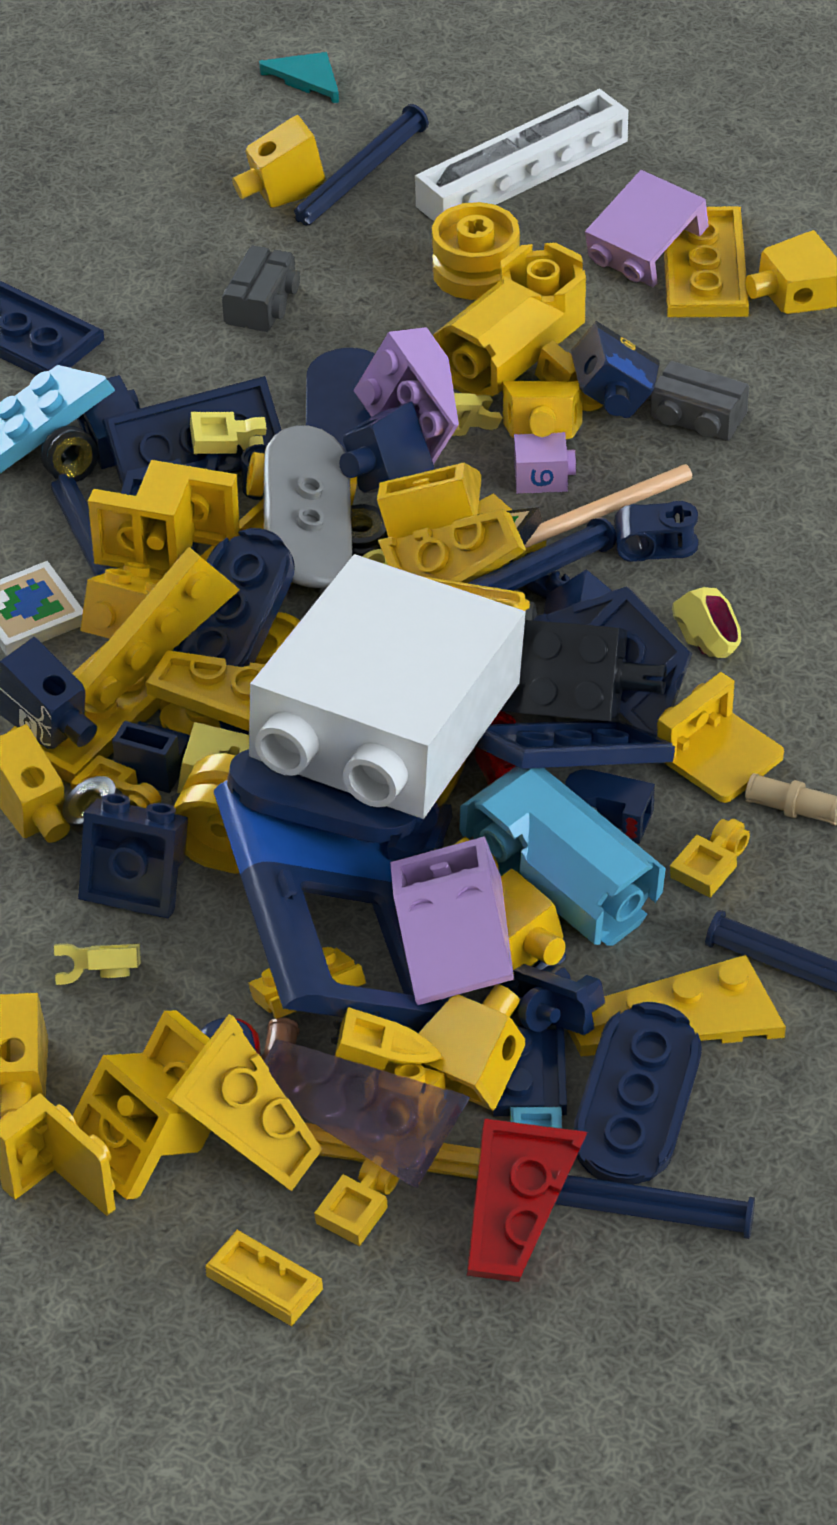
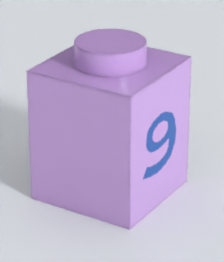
(542, 463)

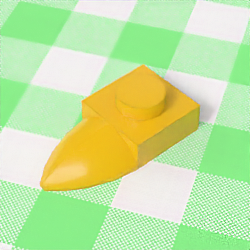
(378, 1041)

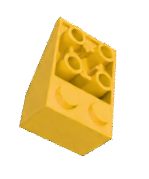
(429, 499)

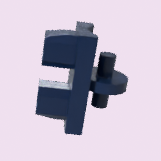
(425, 837)
(556, 999)

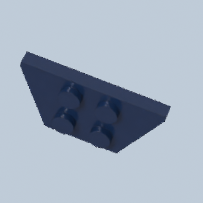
(647, 643)

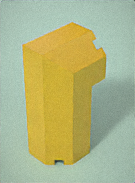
(509, 324)

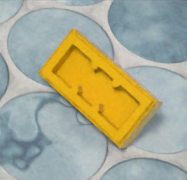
(264, 1277)

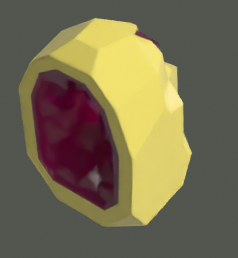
(708, 622)

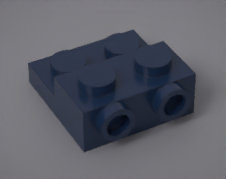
(132, 855)

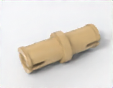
(792, 798)

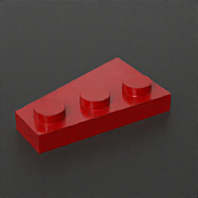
(515, 1192)

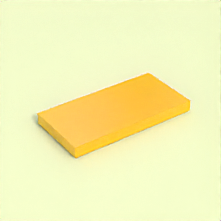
(708, 271)

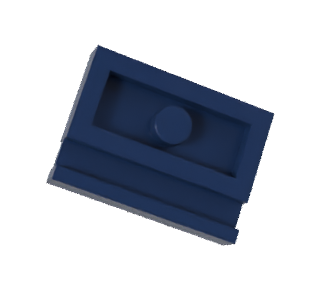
(539, 1073)

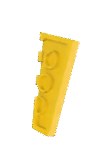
(165, 617)
(205, 686)
(718, 1000)

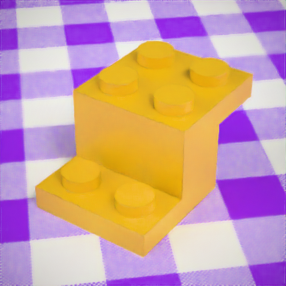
(165, 516)
(131, 1108)

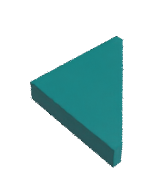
(304, 73)

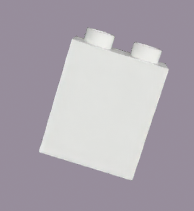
(386, 685)

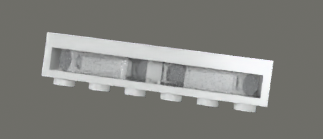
(525, 155)

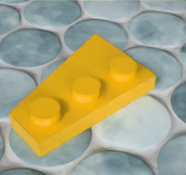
(457, 551)
(243, 1105)

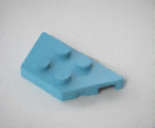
(45, 405)

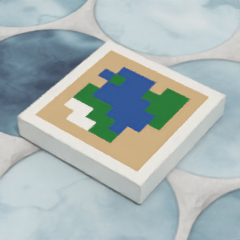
(35, 606)

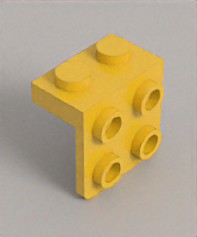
(115, 596)
(713, 743)
(47, 1139)

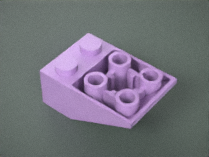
(416, 370)
(452, 920)

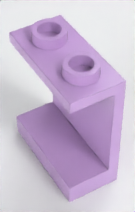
(643, 225)

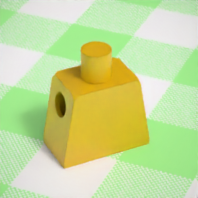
(282, 165)
(797, 275)
(542, 407)
(30, 787)
(531, 923)
(476, 1045)
(21, 1050)

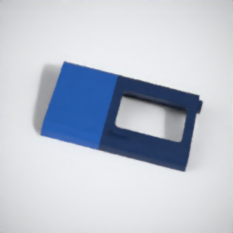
(276, 867)

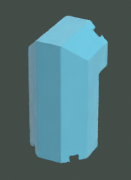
(565, 852)

